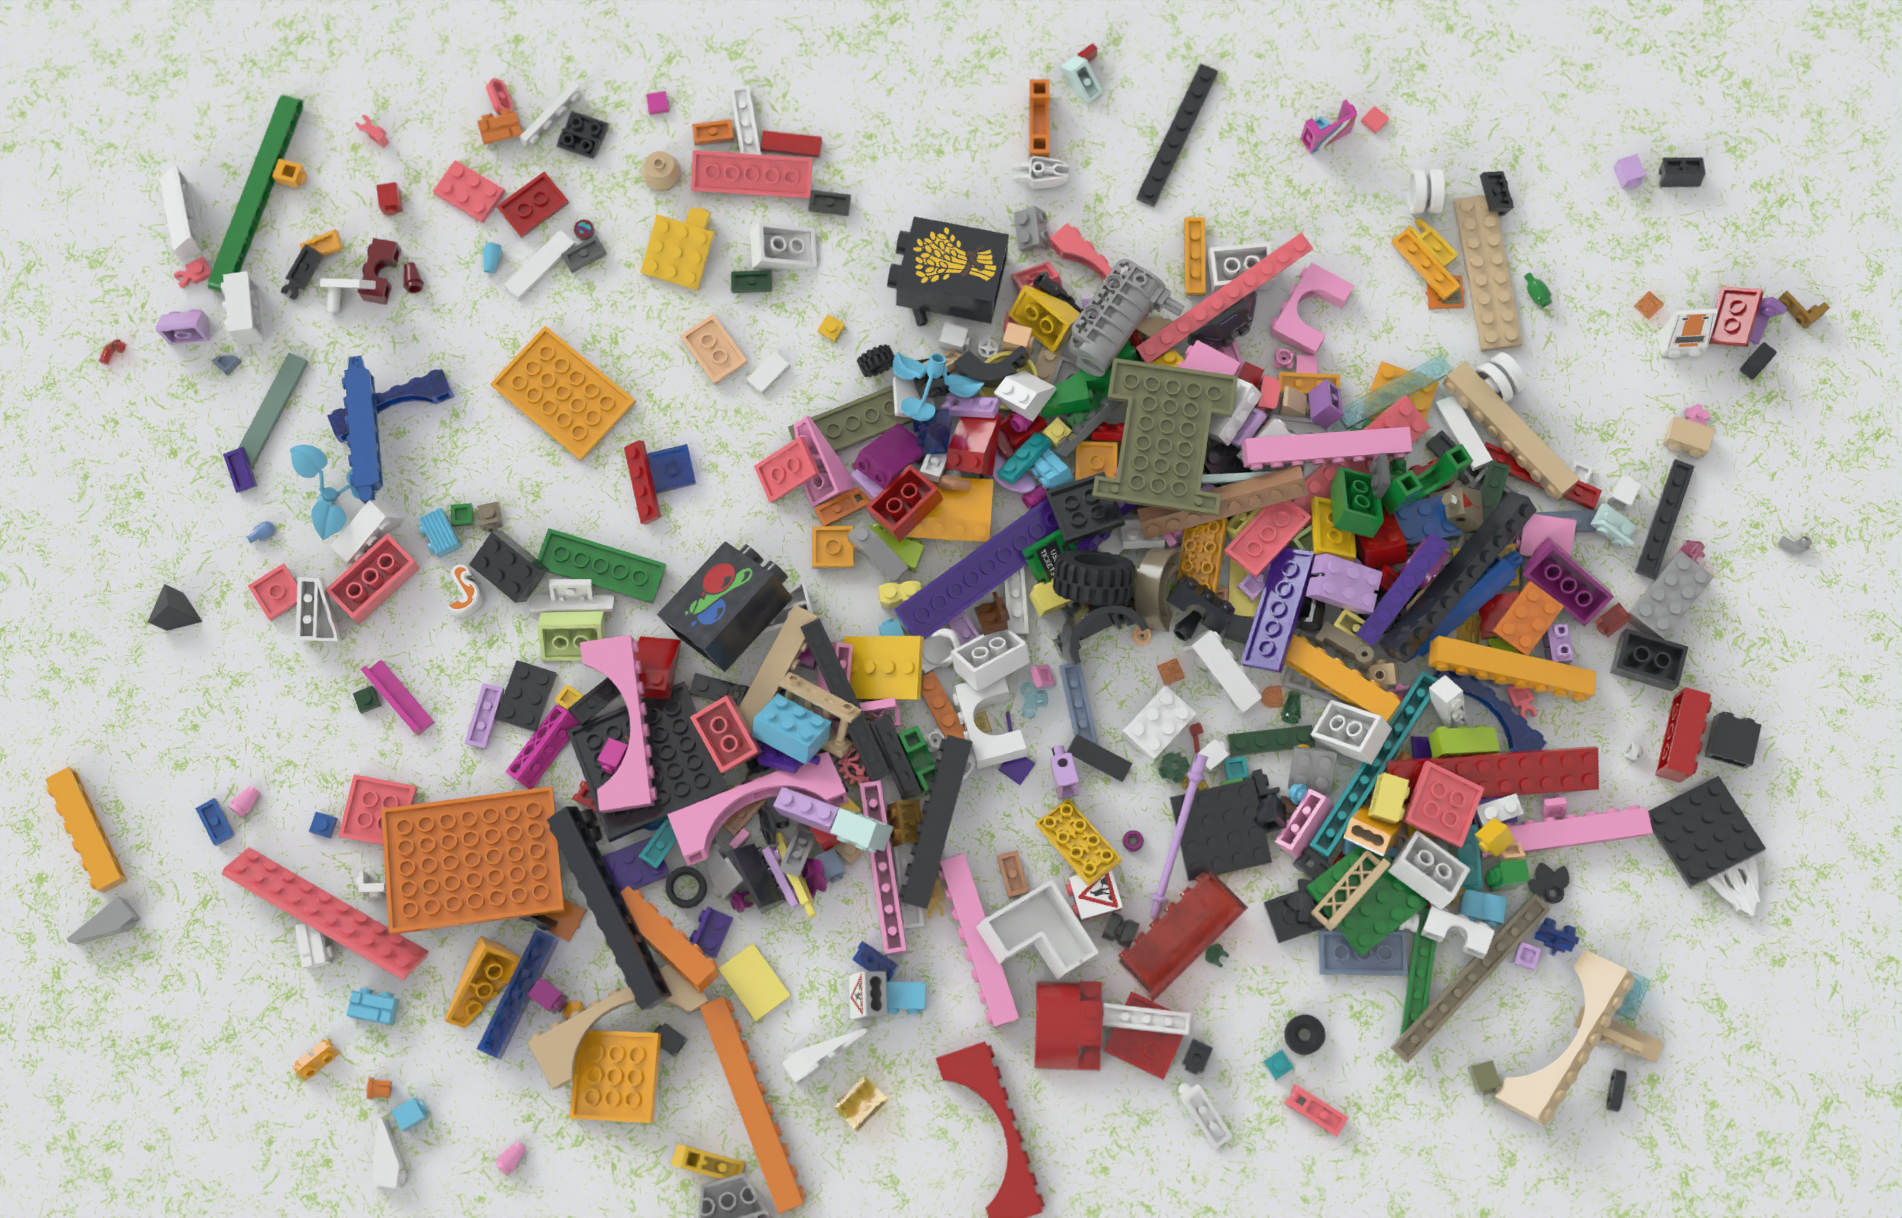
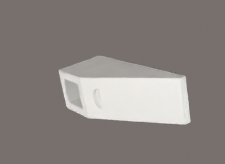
(1448, 702)

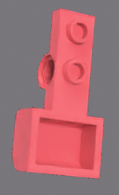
(1270, 391)

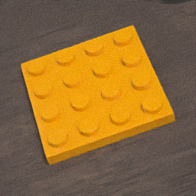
(616, 1077)

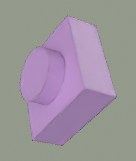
(1527, 955)

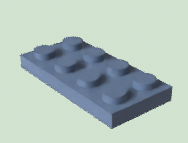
(1384, 959)

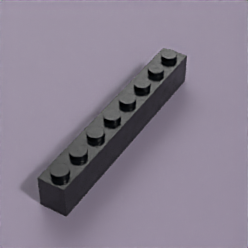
(936, 822)

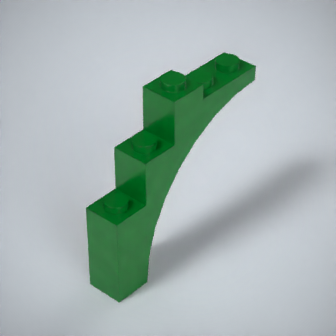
(1077, 391)

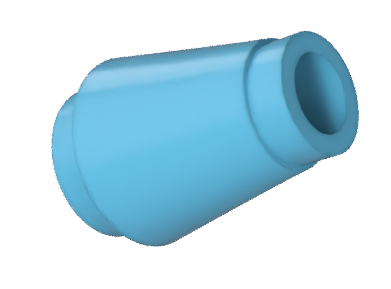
(491, 256)

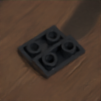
(582, 135)

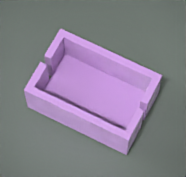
(1344, 584)

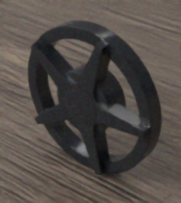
(767, 824)

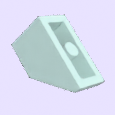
(1082, 78)

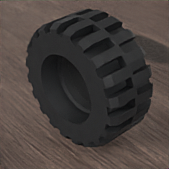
(1094, 577)

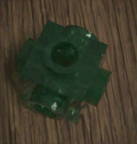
(1172, 775)

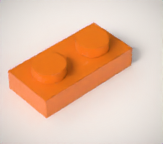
(713, 132)

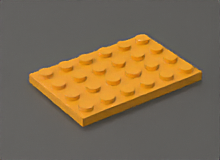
(563, 393)

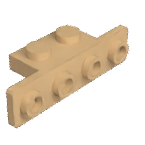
(1627, 1039)

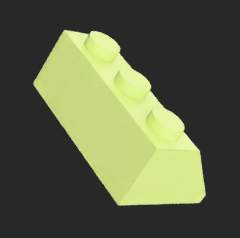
(563, 631)

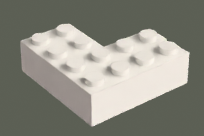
(1040, 920)

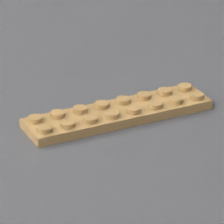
(1487, 274)

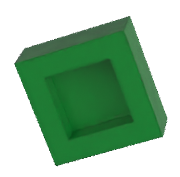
(462, 515)

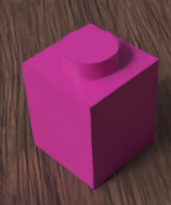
(612, 755)

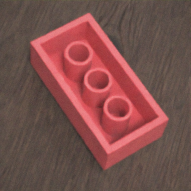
(372, 578)

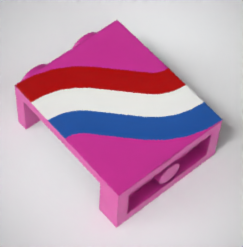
(1316, 139)

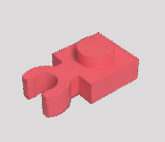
(196, 271)
(1522, 699)

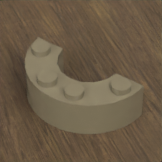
(1152, 585)

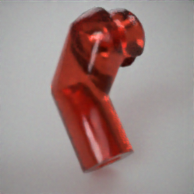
(109, 349)

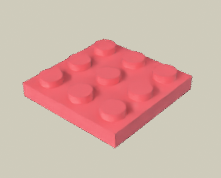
(1443, 804)
(363, 808)

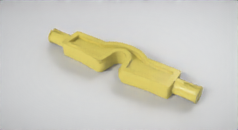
(798, 882)

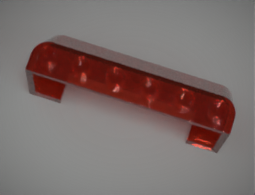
(1181, 934)

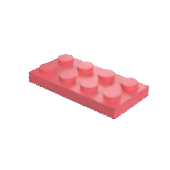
(1267, 536)

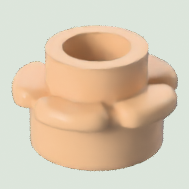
(1141, 641)

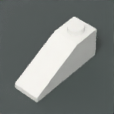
(387, 1162)

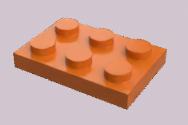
(1527, 618)

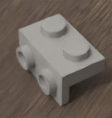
(1031, 229)

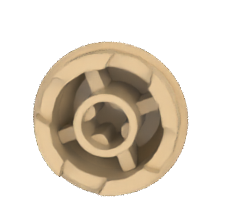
(661, 171)

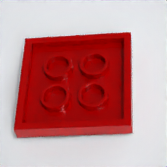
(1142, 1048)

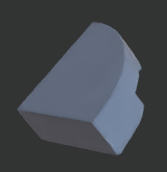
(226, 363)

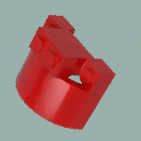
(1066, 1024)

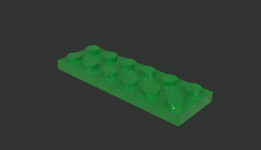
(605, 565)

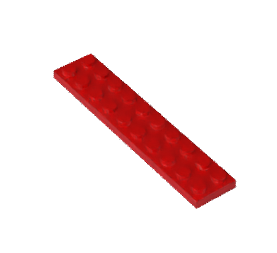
(1513, 771)

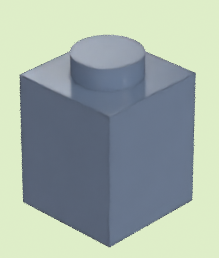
(833, 868)

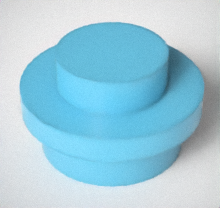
(1297, 793)

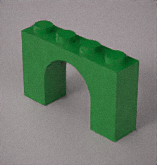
(1411, 488)

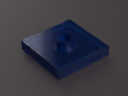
(671, 468)

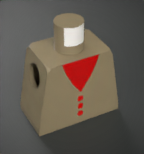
(1464, 508)

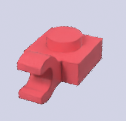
(375, 133)

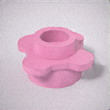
(1283, 353)

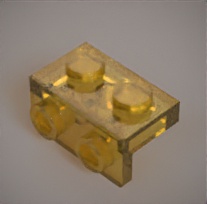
(860, 1103)

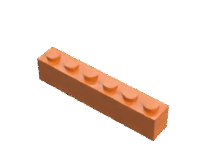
(670, 943)

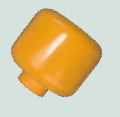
(571, 1007)

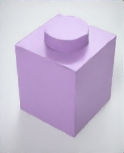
(1630, 171)

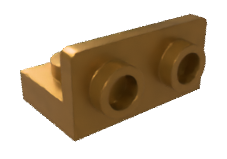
(904, 818)

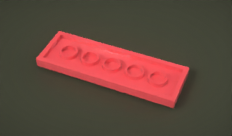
(751, 174)

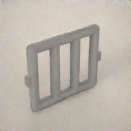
(1307, 686)

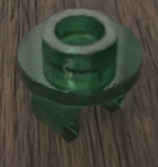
(1213, 954)

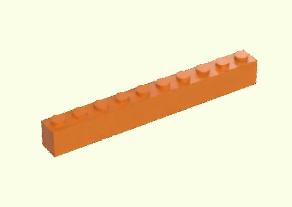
(752, 1106)

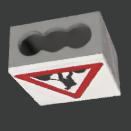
(868, 995)

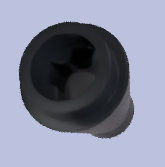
(1186, 627)

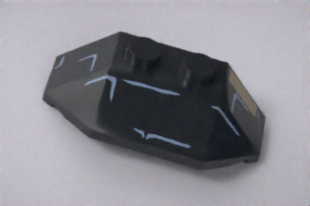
(1227, 325)

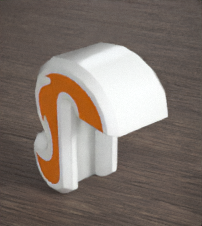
(471, 592)

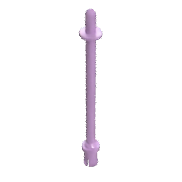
(1195, 777)

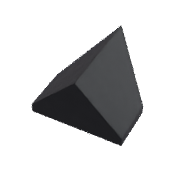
(173, 610)

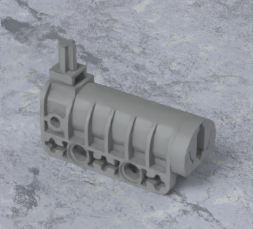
(1117, 315)

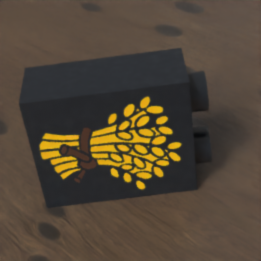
(949, 269)

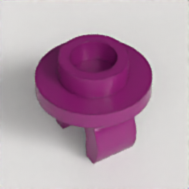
(737, 901)

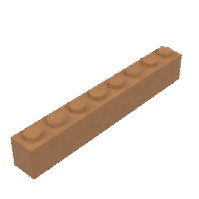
(1235, 499)

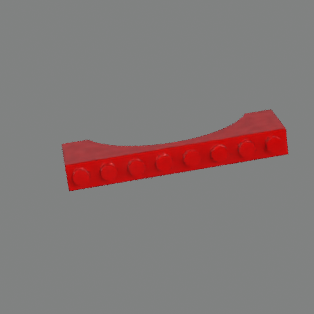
(976, 1071)

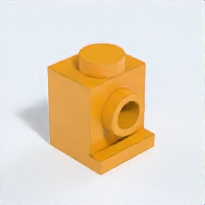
(285, 170)

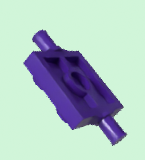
(776, 759)

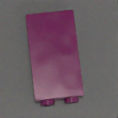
(889, 455)

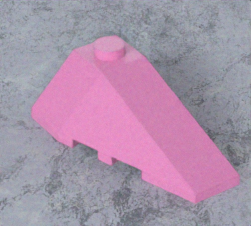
(833, 475)

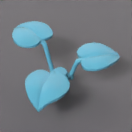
(910, 369)
(326, 518)

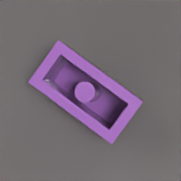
(1325, 404)

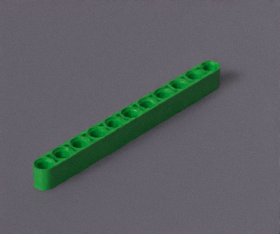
(256, 190)

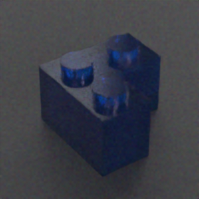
(934, 433)

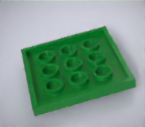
(1378, 911)

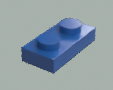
(215, 822)

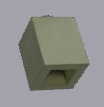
(1484, 1077)

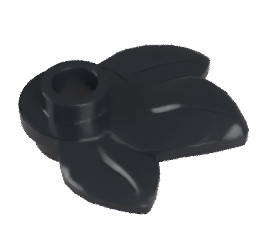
(1549, 880)
(1303, 901)

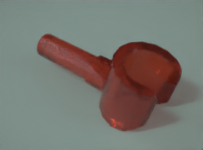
(1195, 730)

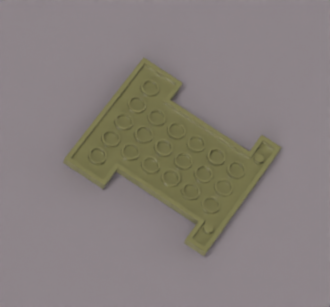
(1165, 435)

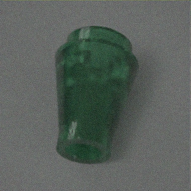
(1292, 708)

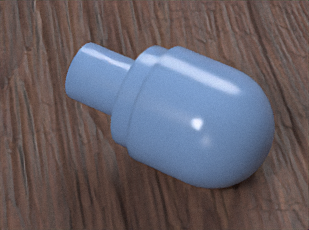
(262, 532)

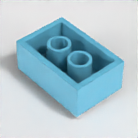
(791, 728)

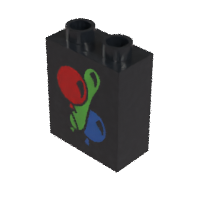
(727, 604)

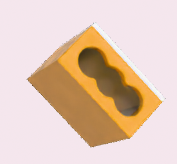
(1371, 833)

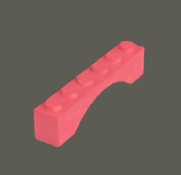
(1072, 247)

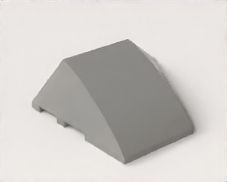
(731, 1199)

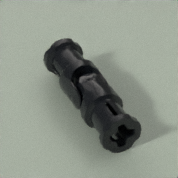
(1052, 288)

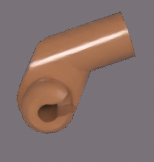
(949, 482)

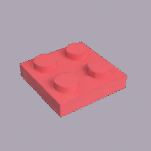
(275, 591)

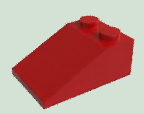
(974, 445)
(658, 665)

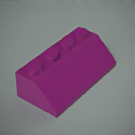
(1567, 582)

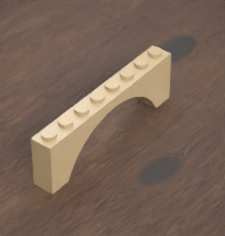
(558, 1047)
(1542, 1091)

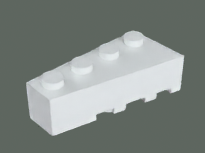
(1223, 670)

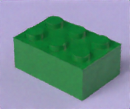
(1354, 503)

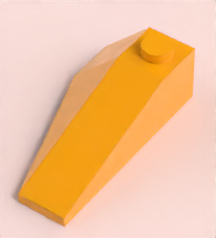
(484, 975)

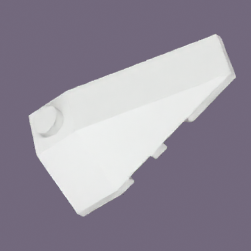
(811, 1059)

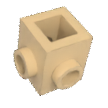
(1390, 672)

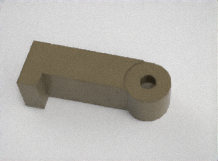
(1345, 644)

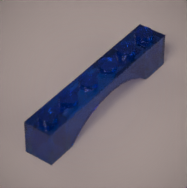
(429, 388)
(1518, 733)

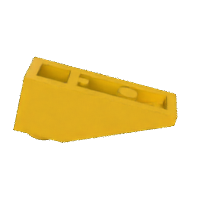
(706, 1162)

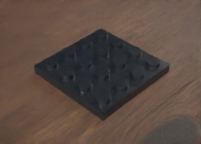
(1222, 830)
(1704, 832)

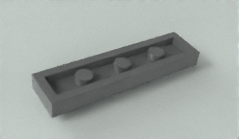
(1082, 430)

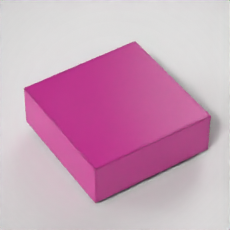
(657, 102)

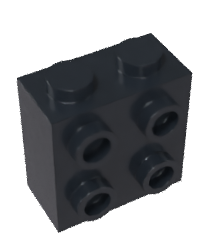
(1733, 740)

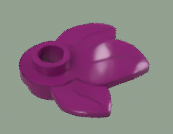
(814, 876)

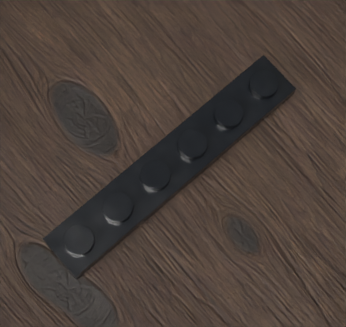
(1664, 519)

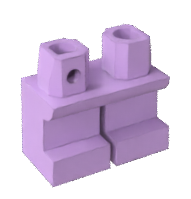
(1558, 644)

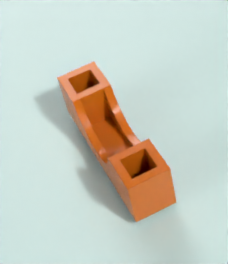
(1039, 118)

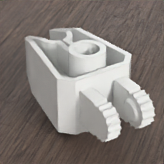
(1042, 172)

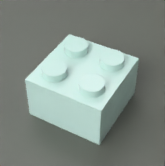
(861, 830)

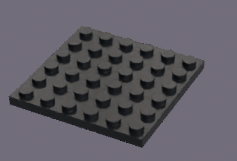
(679, 758)

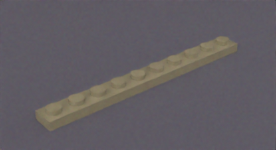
(1469, 979)

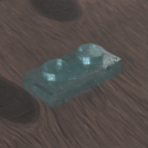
(1634, 997)

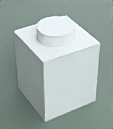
(954, 338)
(1624, 492)
(1217, 754)

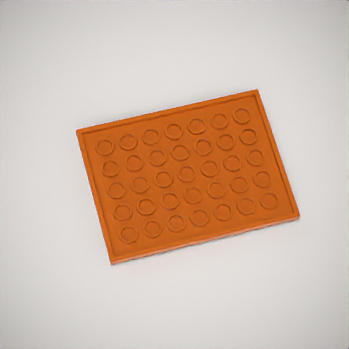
(471, 860)

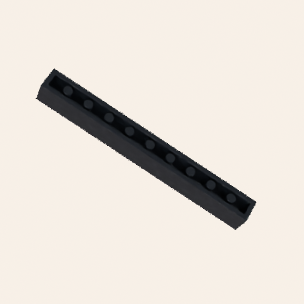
(1458, 576)
(609, 908)

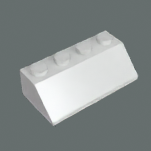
(180, 214)

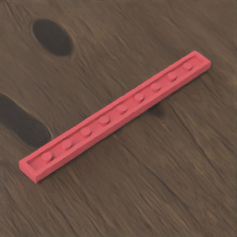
(1224, 298)

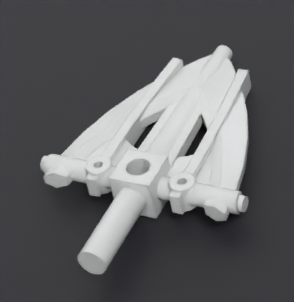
(1742, 895)

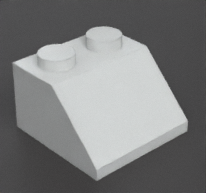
(1024, 394)

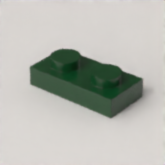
(751, 281)

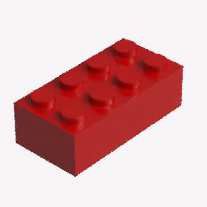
(1683, 735)

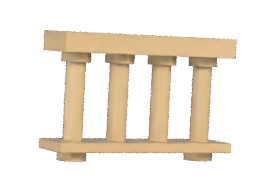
(837, 743)

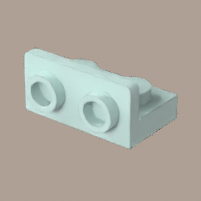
(1613, 526)

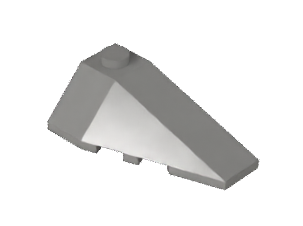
(723, 873)

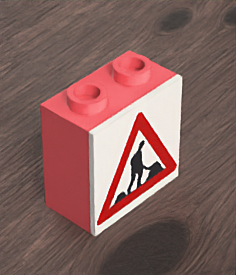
(1097, 899)

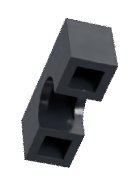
(1189, 592)

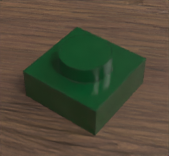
(366, 699)

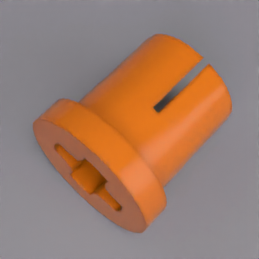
(378, 1088)

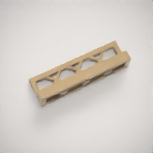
(1358, 891)

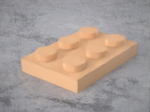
(713, 349)

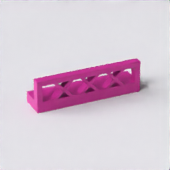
(398, 697)
(545, 747)

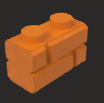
(500, 127)

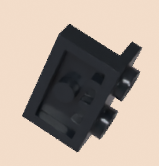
(1496, 192)

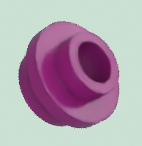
(1133, 834)

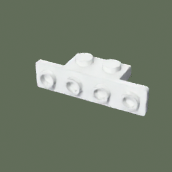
(571, 596)

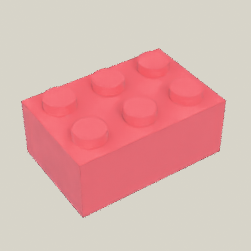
(726, 734)

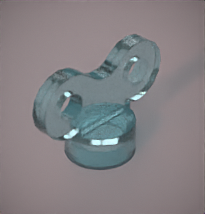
(1033, 699)

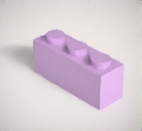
(806, 810)

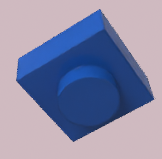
(323, 825)

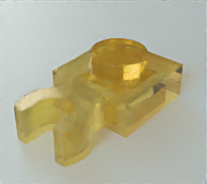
(936, 896)

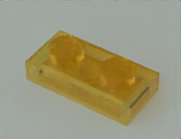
(1470, 630)

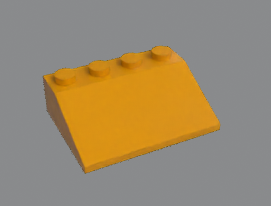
(961, 514)

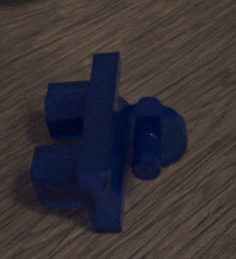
(1556, 939)

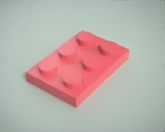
(469, 191)
(786, 469)

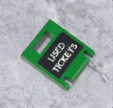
(1044, 555)

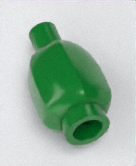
(1538, 291)

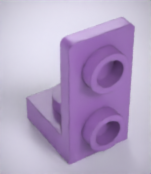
(1769, 308)

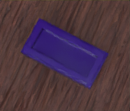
(240, 470)

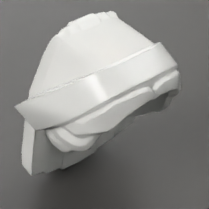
(938, 649)

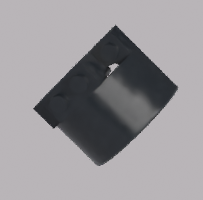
(1089, 619)

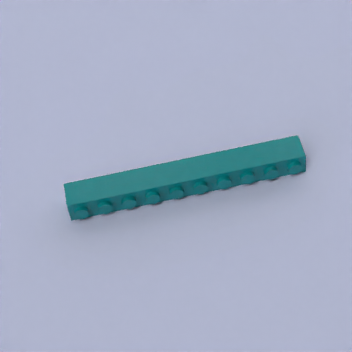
(1366, 777)

